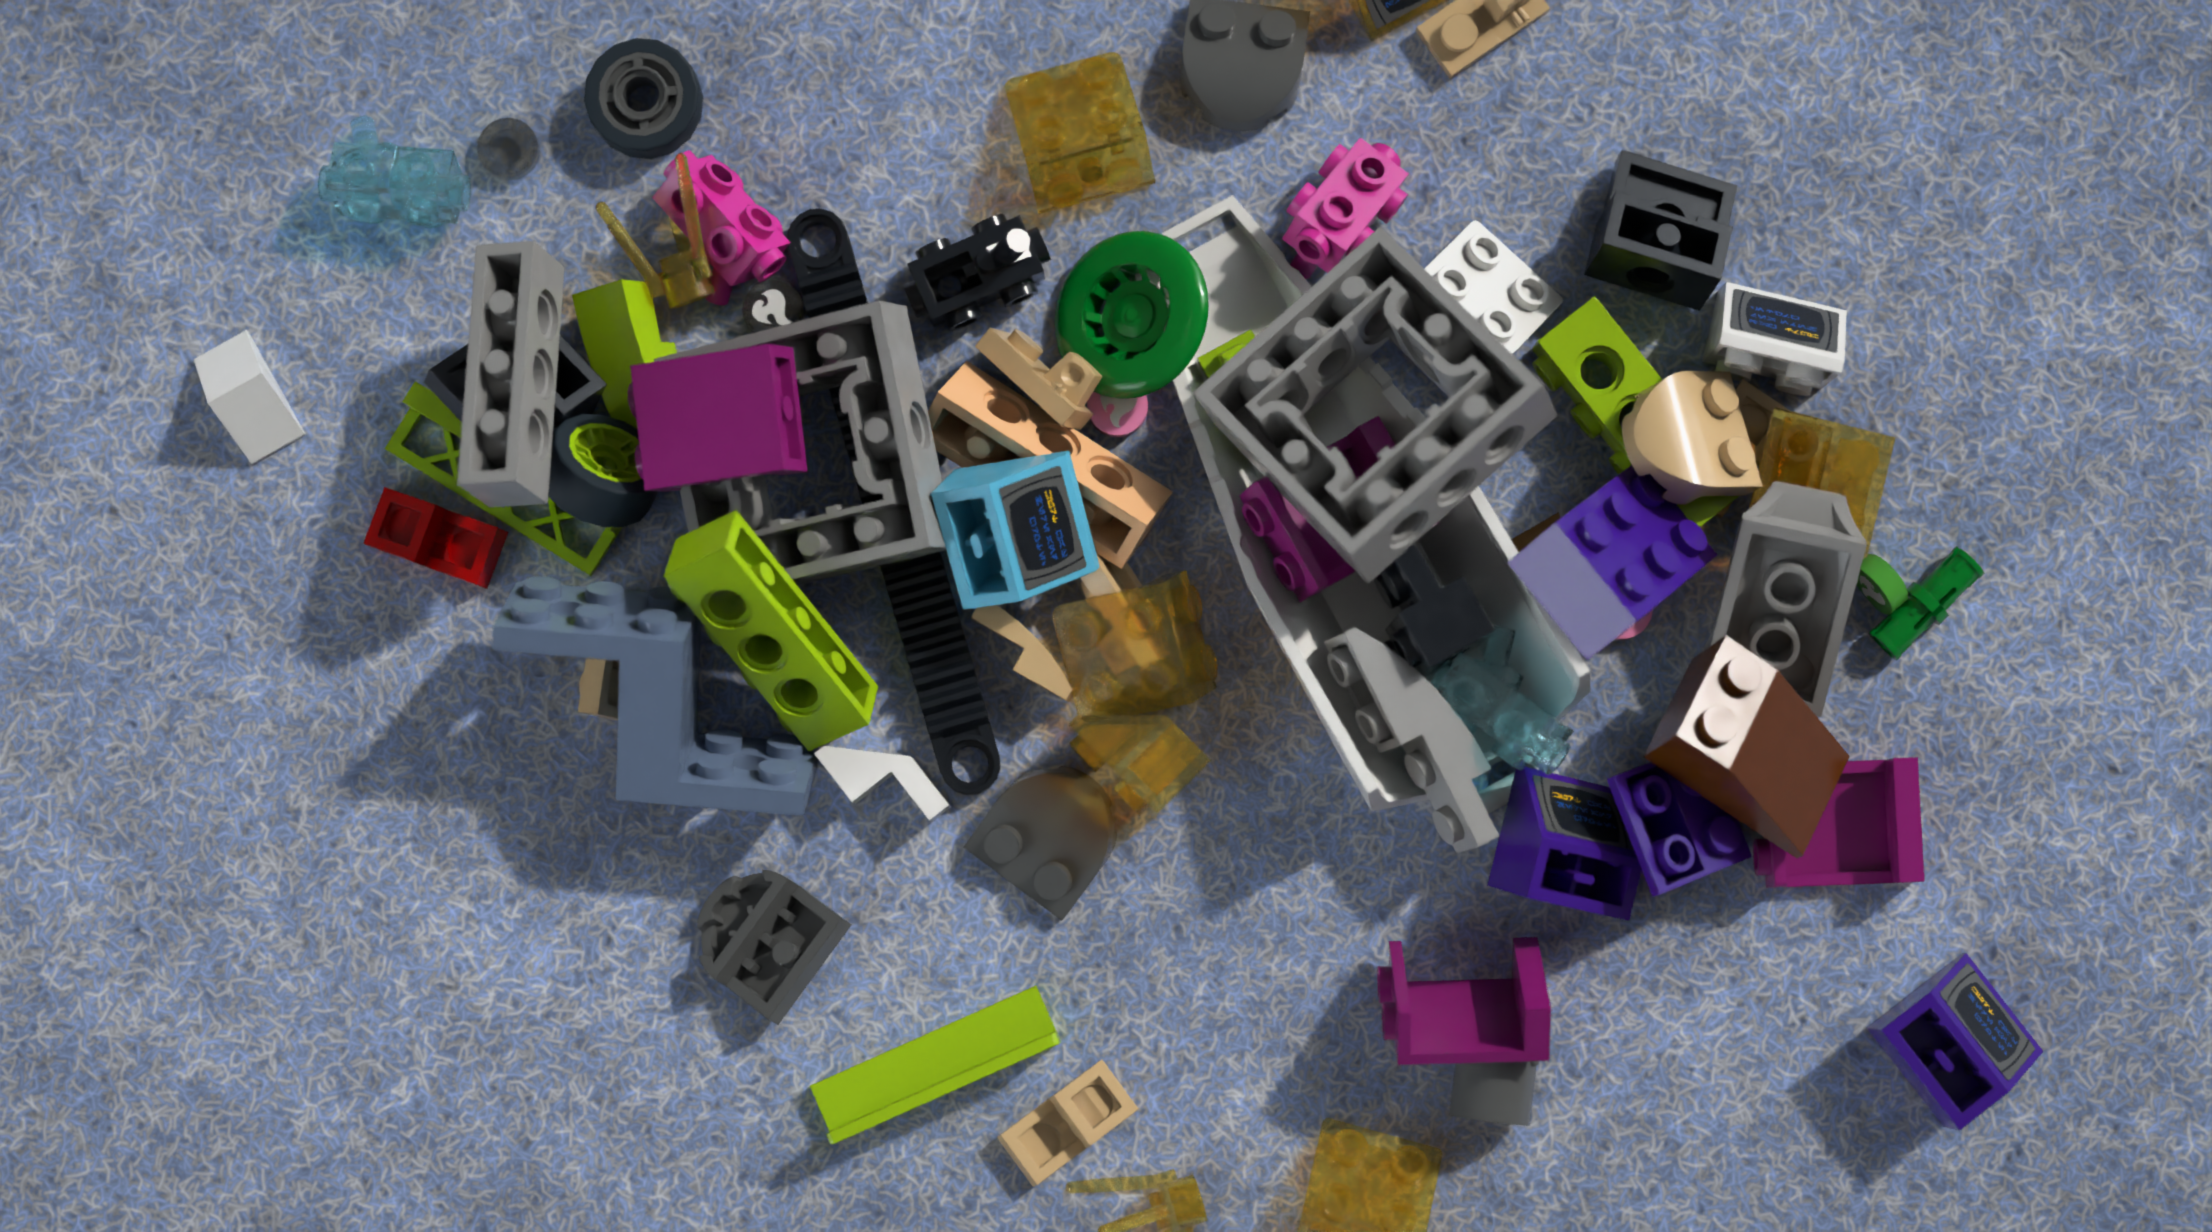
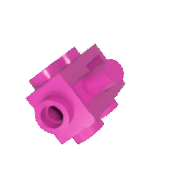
(1339, 214)
(737, 233)

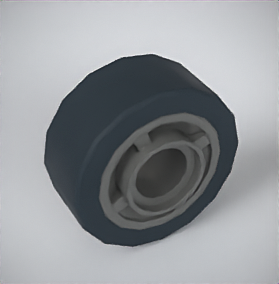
(632, 66)

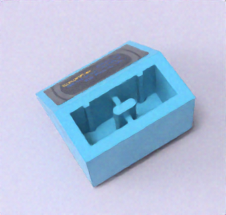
(1014, 528)

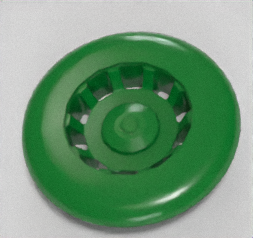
(1149, 325)

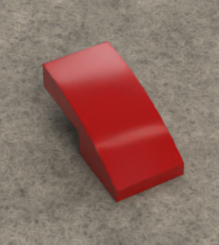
(435, 537)

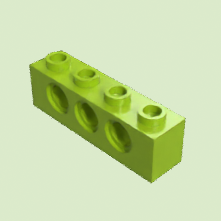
(1595, 335)
(771, 631)

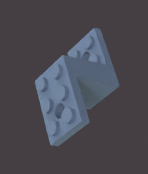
(659, 662)

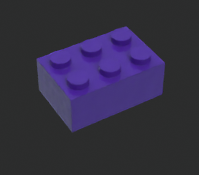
(1612, 560)

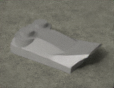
(1792, 585)

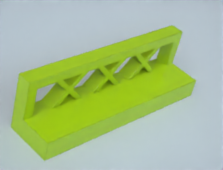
(426, 403)

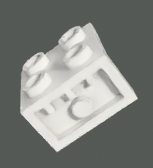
(1494, 286)

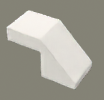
(863, 771)

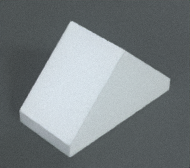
(247, 397)

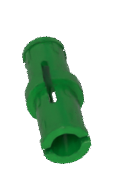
(1926, 603)

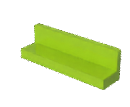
(935, 1064)

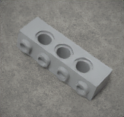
(511, 374)

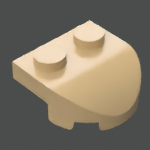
(1692, 437)

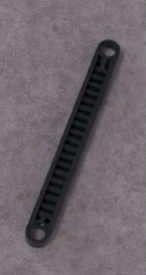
(918, 585)

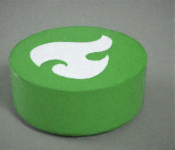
(1881, 584)

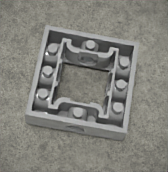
(1322, 339)
(882, 391)

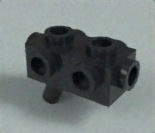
(990, 264)

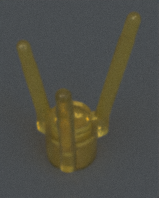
(683, 274)
(1173, 1206)

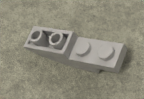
(1407, 710)

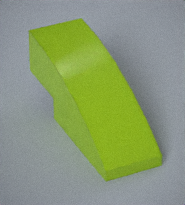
(619, 332)

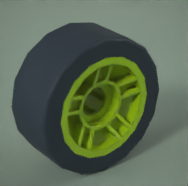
(597, 472)

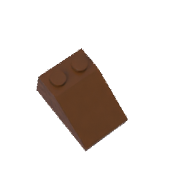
(1749, 745)

